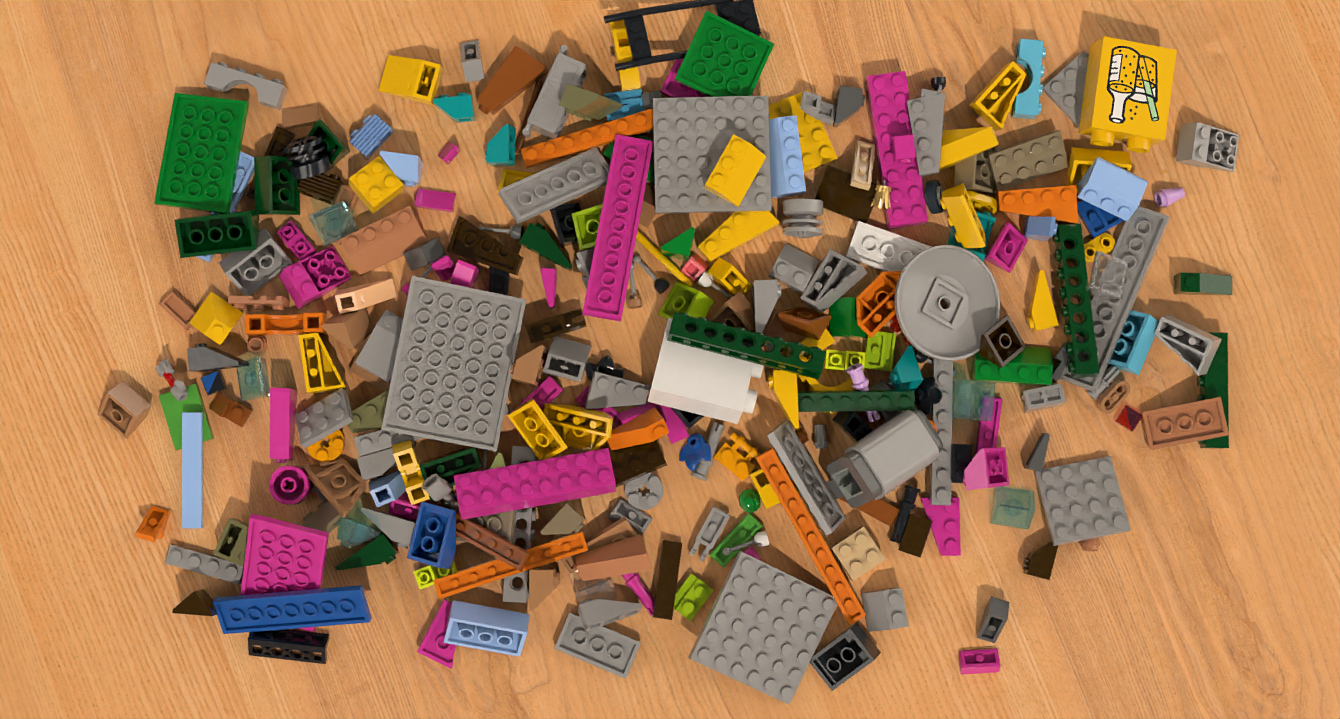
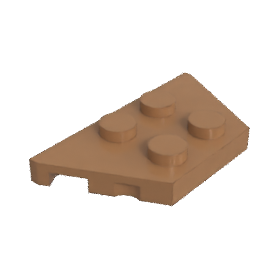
(337, 483)

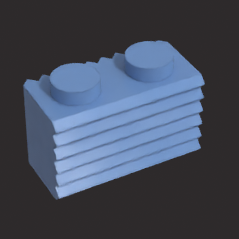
(371, 135)

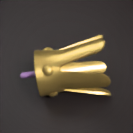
(882, 196)

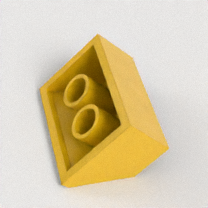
(1083, 158)
(735, 170)
(963, 217)
(537, 430)

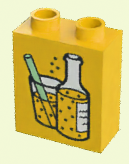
(1127, 93)

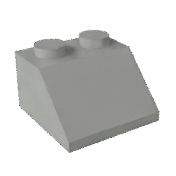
(793, 268)
(885, 609)

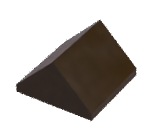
(1001, 342)
(196, 604)

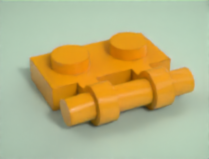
(735, 461)

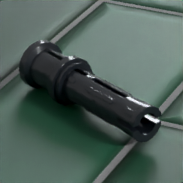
(906, 506)

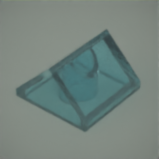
(334, 222)
(254, 380)
(1013, 507)

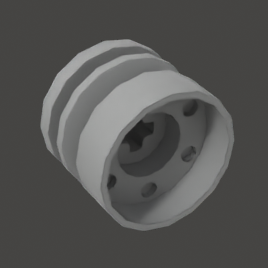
(802, 217)

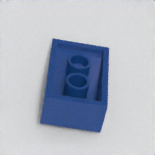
(434, 536)

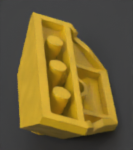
(579, 426)

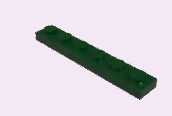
(856, 400)

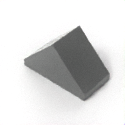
(424, 254)

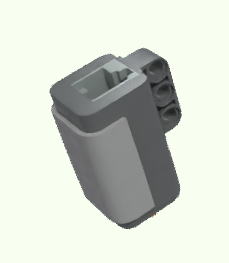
(885, 458)

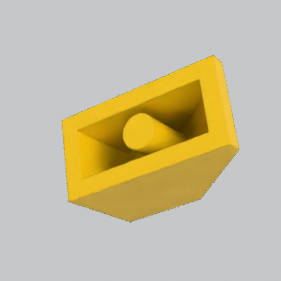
(729, 277)

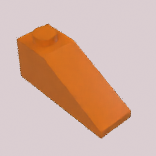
(639, 430)

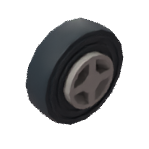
(933, 194)

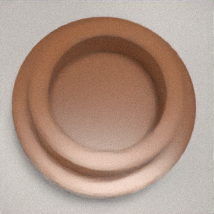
(257, 345)

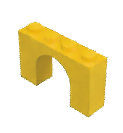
(825, 341)

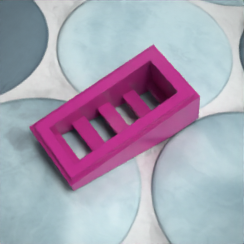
(444, 267)
(549, 279)

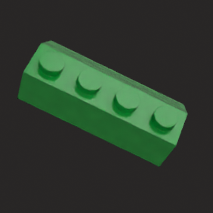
(1029, 367)

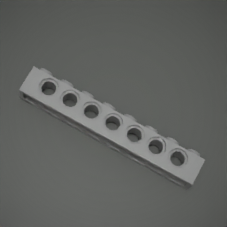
(510, 592)

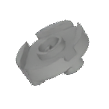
(651, 499)

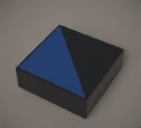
(213, 383)

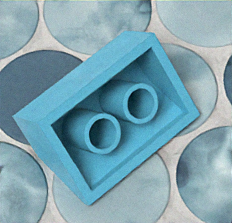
(1134, 342)

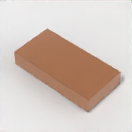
(178, 309)

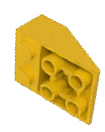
(411, 79)

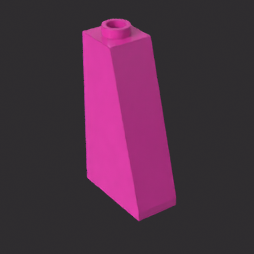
(282, 423)

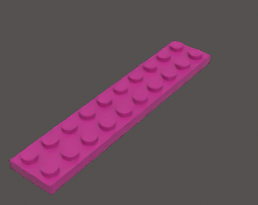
(618, 228)

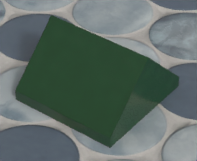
(334, 147)

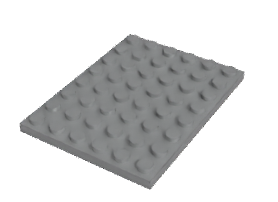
(453, 364)

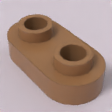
(1113, 396)

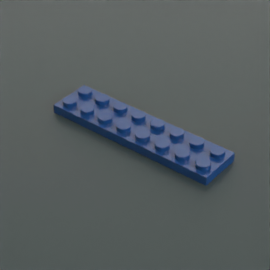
(292, 609)

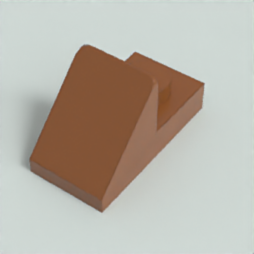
(230, 409)

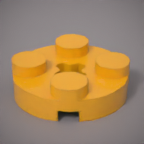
(330, 453)

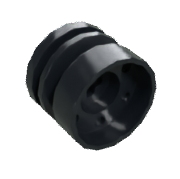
(306, 154)

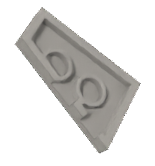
(615, 392)

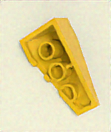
(965, 143)

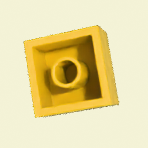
(376, 184)

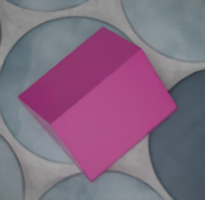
(1006, 248)

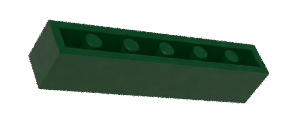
(1215, 385)

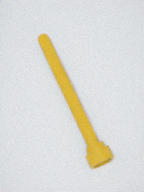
(665, 261)

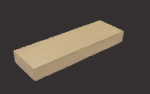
(862, 165)

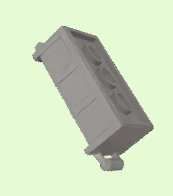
(547, 116)

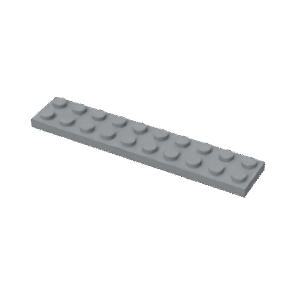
(1137, 246)

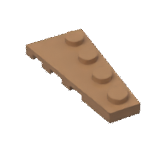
(615, 532)

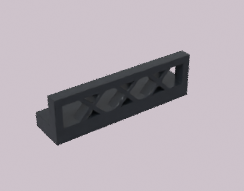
(288, 641)

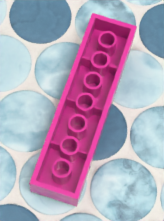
(891, 118)
(535, 483)

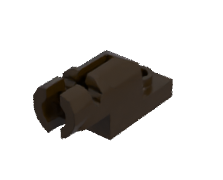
(554, 326)

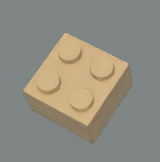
(857, 553)

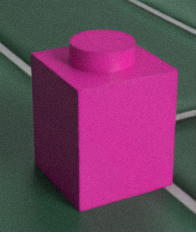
(903, 149)

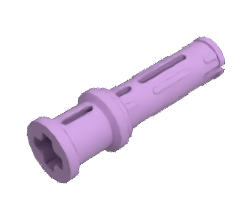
(861, 383)

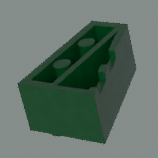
(451, 464)

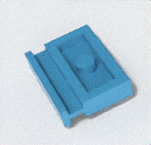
(631, 102)

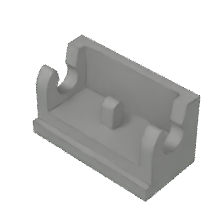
(1043, 398)

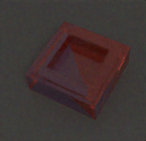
(1128, 418)

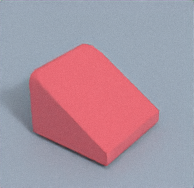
(694, 268)

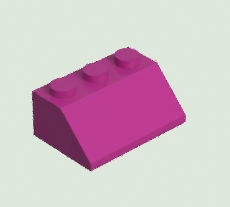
(987, 469)

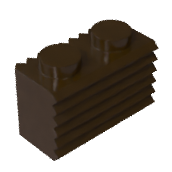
(321, 187)

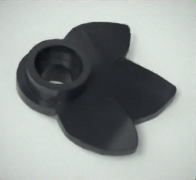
(604, 366)
(927, 395)

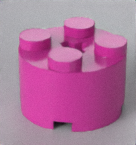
(279, 485)

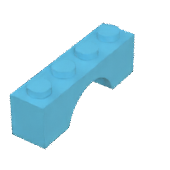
(1030, 56)

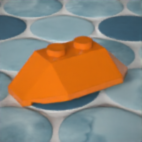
(877, 303)

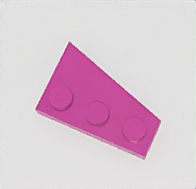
(433, 642)

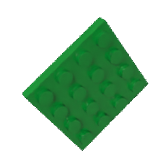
(723, 59)

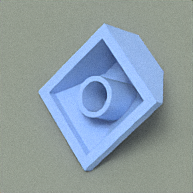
(405, 166)

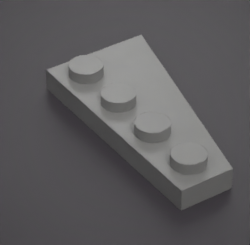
(927, 129)

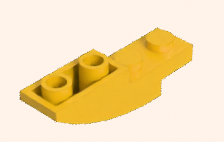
(628, 78)

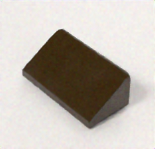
(915, 535)

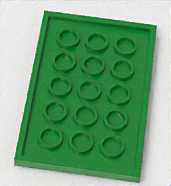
(201, 153)

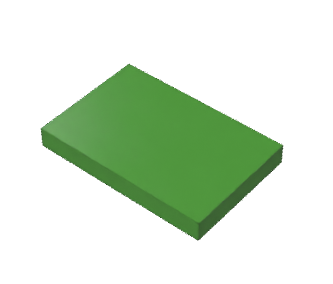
(173, 413)

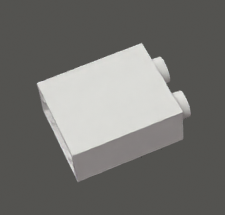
(703, 380)

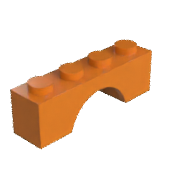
(284, 324)

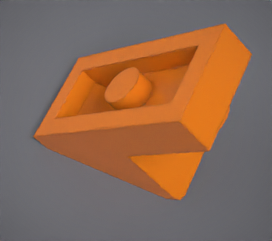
(153, 524)

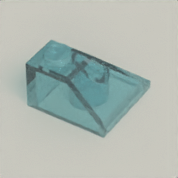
(355, 532)

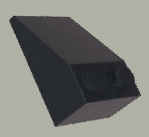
(844, 656)

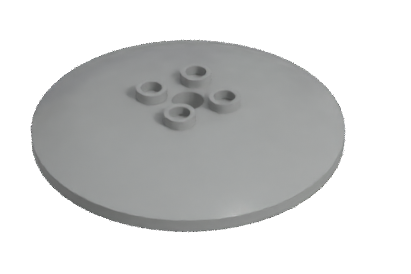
(970, 297)

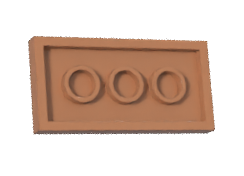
(1185, 423)

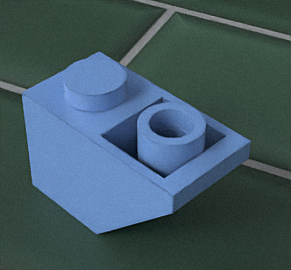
(1040, 228)
(387, 488)

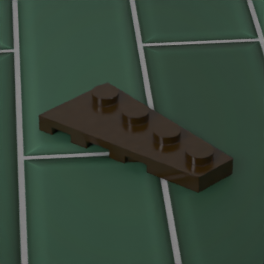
(480, 247)

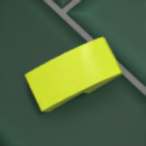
(843, 359)
(429, 573)

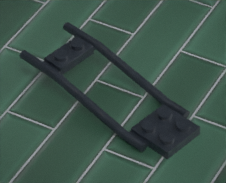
(737, 12)

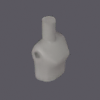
(438, 488)

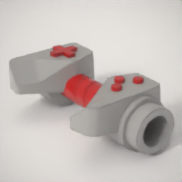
(178, 387)

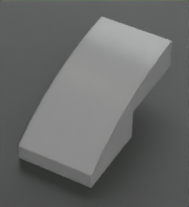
(818, 109)

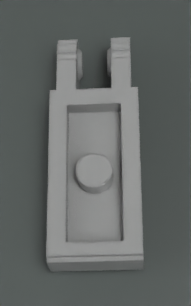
(710, 531)

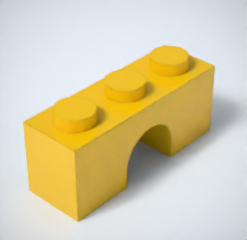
(410, 471)

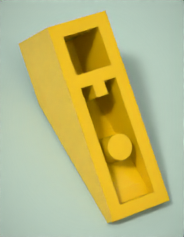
(1041, 308)

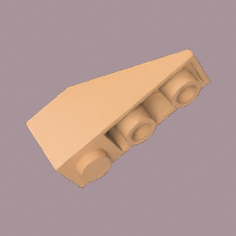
(364, 295)

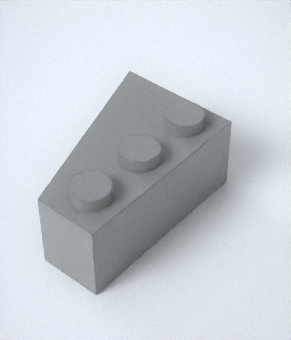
(831, 281)
(1189, 342)

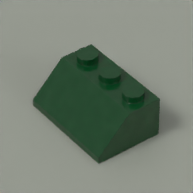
(274, 187)

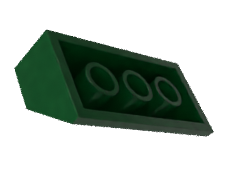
(217, 233)

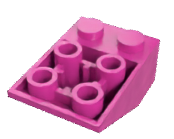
(314, 276)

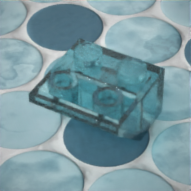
(972, 400)

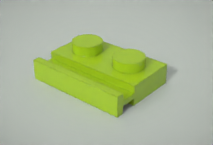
(880, 351)
(691, 596)

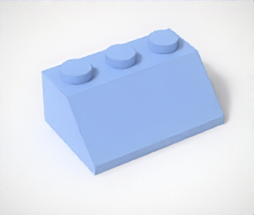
(1111, 188)

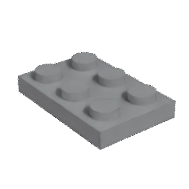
(324, 418)

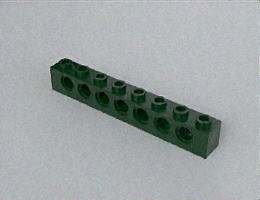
(1073, 234)
(754, 353)

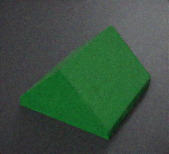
(680, 246)
(844, 319)

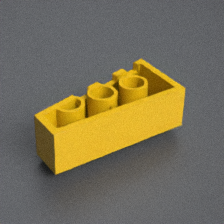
(736, 232)

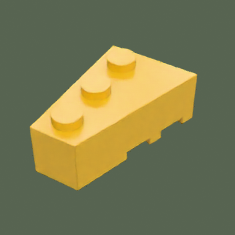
(998, 95)
(318, 367)

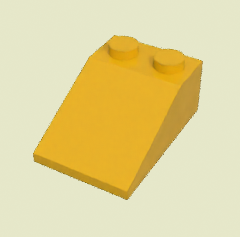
(786, 394)

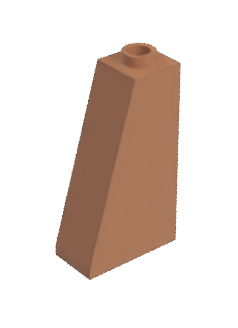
(613, 559)

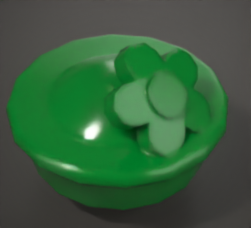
(749, 500)

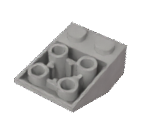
(1207, 147)

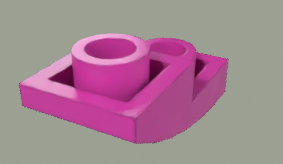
(296, 241)

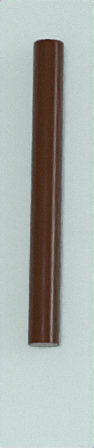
(520, 140)

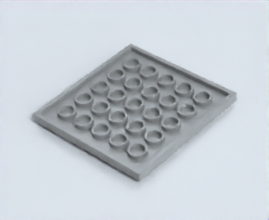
(689, 143)
(763, 628)

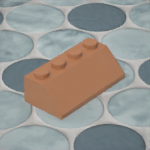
(384, 240)

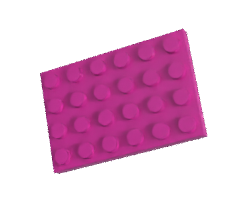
(282, 557)

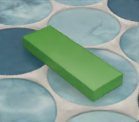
(740, 534)

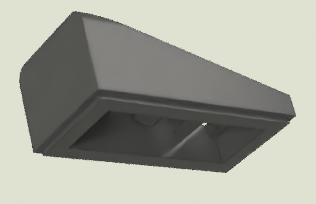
(1038, 455)

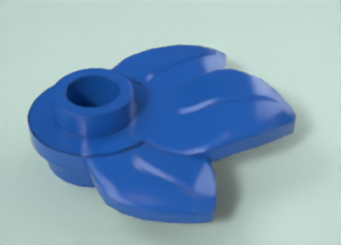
(693, 453)

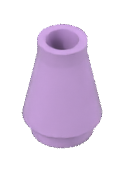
(1166, 197)

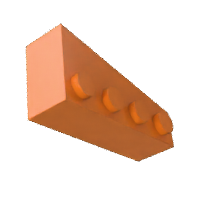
(1041, 202)

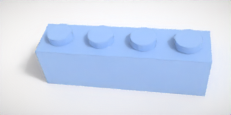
(785, 158)
(486, 628)

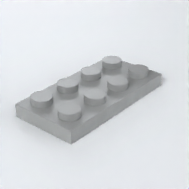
(598, 646)

